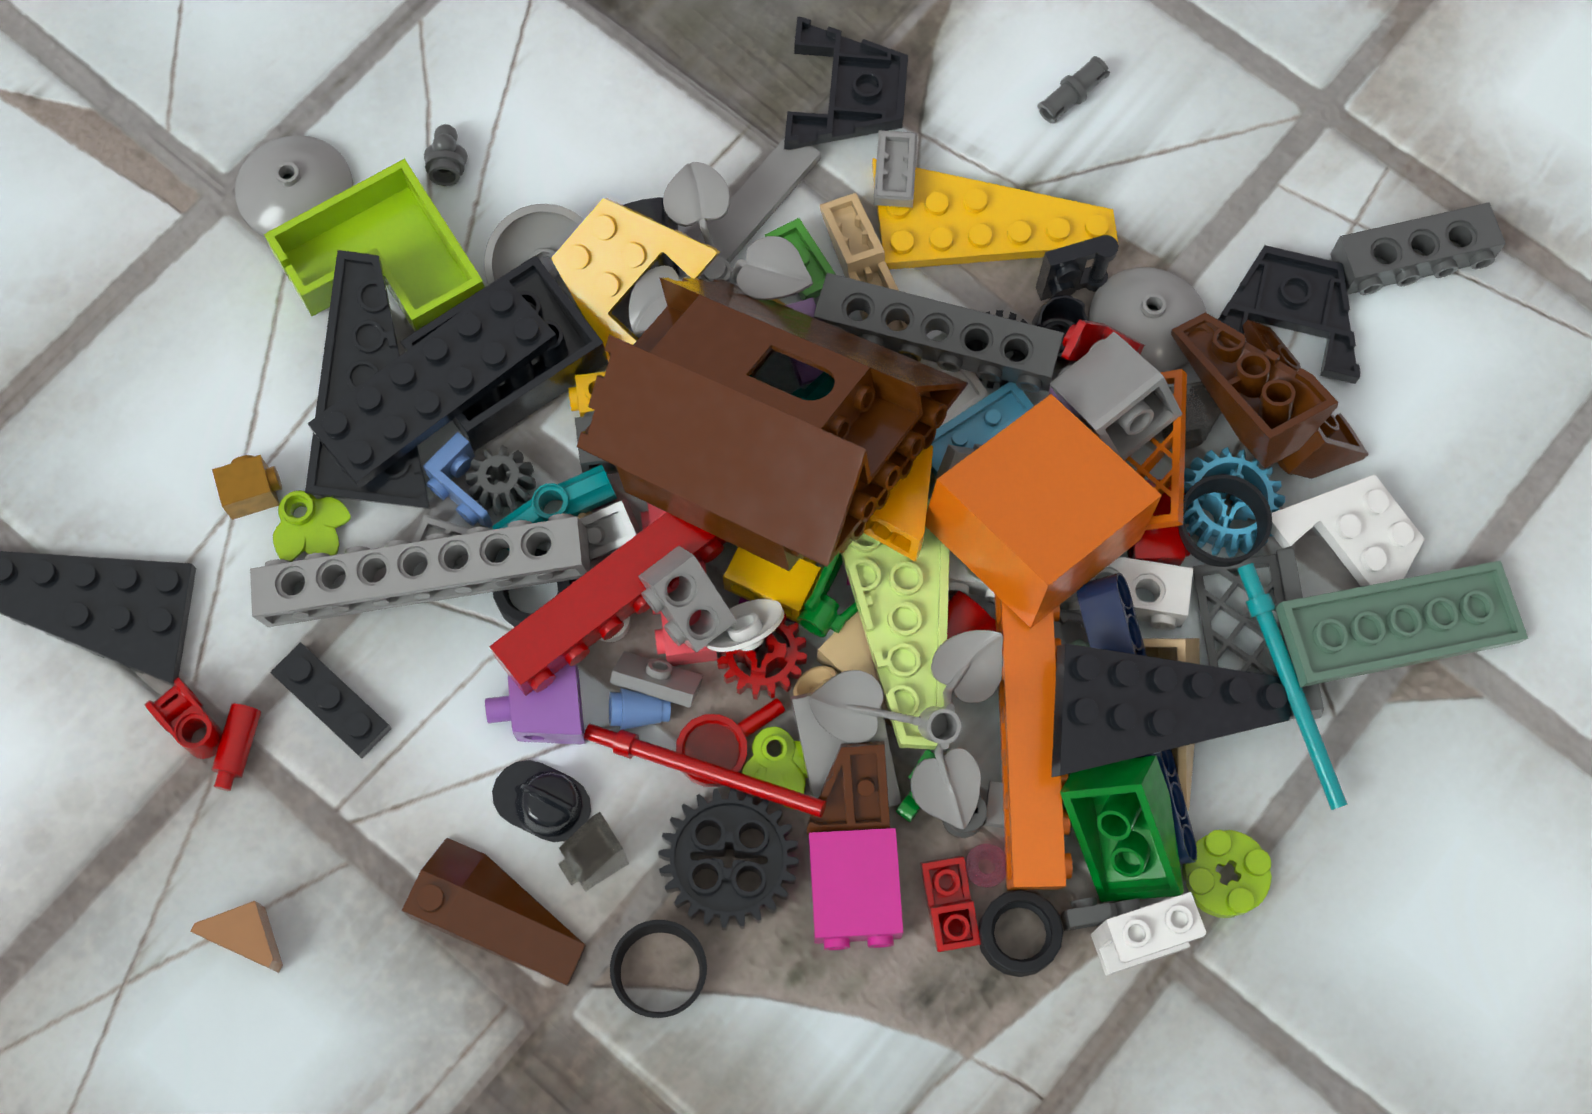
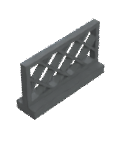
(1285, 587)

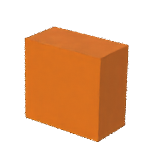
(1040, 509)

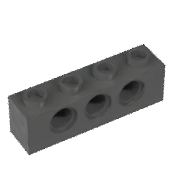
(1471, 227)

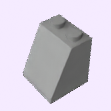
(1117, 395)

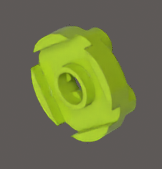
(1249, 864)

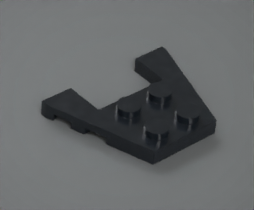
(864, 89)
(1299, 296)

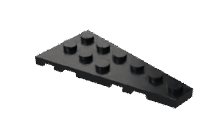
(1137, 705)

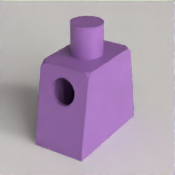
(544, 716)

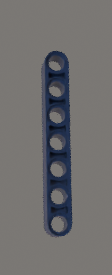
(1114, 626)

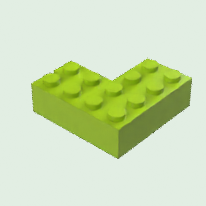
(384, 218)

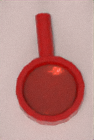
(722, 740)

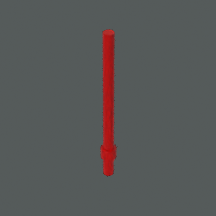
(628, 745)

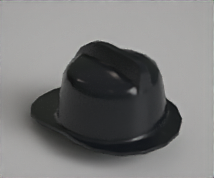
(541, 800)

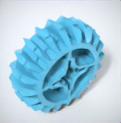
(1218, 532)

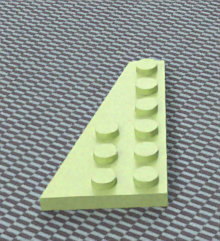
(904, 623)

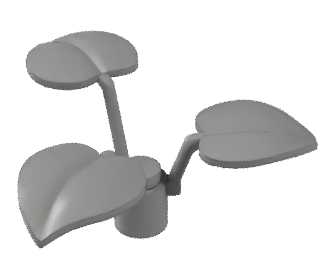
(771, 264)
(940, 785)

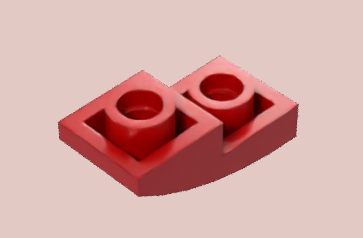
(950, 903)

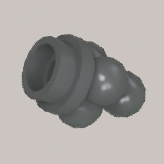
(444, 157)

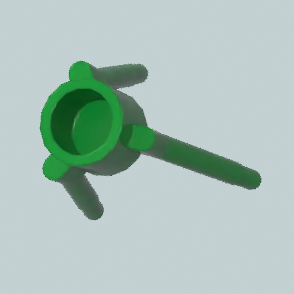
(820, 609)

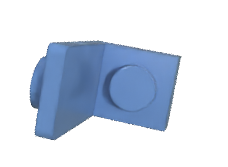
(451, 462)

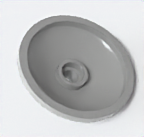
(269, 199)
(527, 233)
(1124, 307)

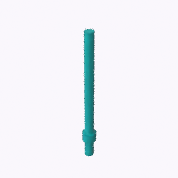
(1261, 606)

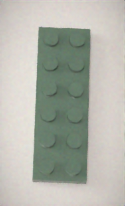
(1400, 623)

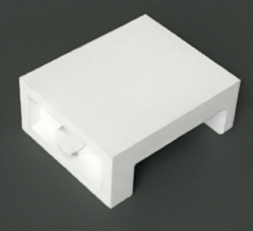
(1148, 933)

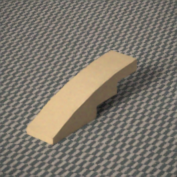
(858, 246)

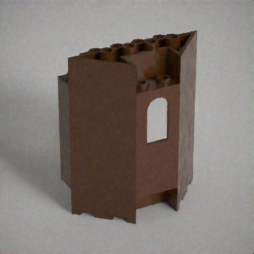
(746, 456)

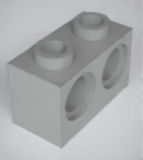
(692, 594)

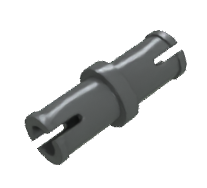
(1073, 89)

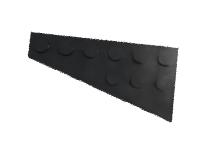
(356, 347)
(103, 605)

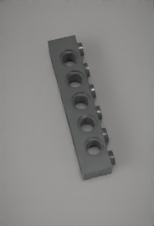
(1040, 345)

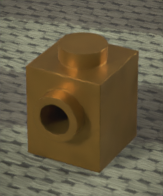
(247, 486)

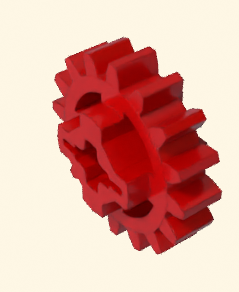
(776, 657)

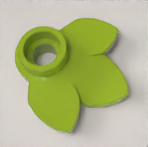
(313, 531)
(785, 769)

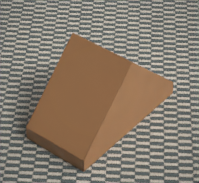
(244, 932)

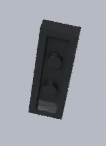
(331, 700)

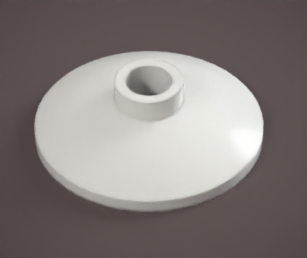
(754, 622)

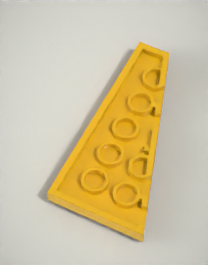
(982, 222)

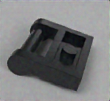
(1065, 270)

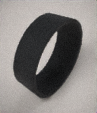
(1248, 494)
(635, 934)

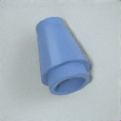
(634, 709)

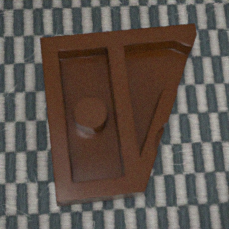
(855, 790)

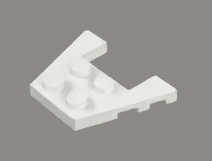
(1360, 526)

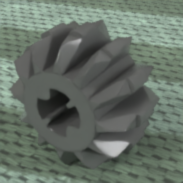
(500, 468)

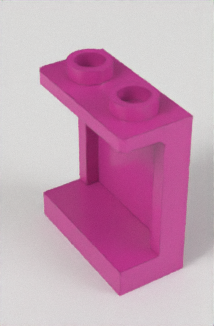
(855, 888)

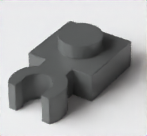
(1088, 913)

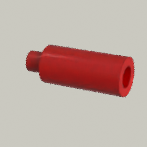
(235, 745)

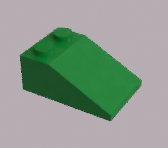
(1125, 829)

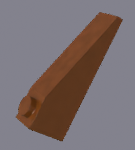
(1259, 396)
(1333, 443)
(483, 906)

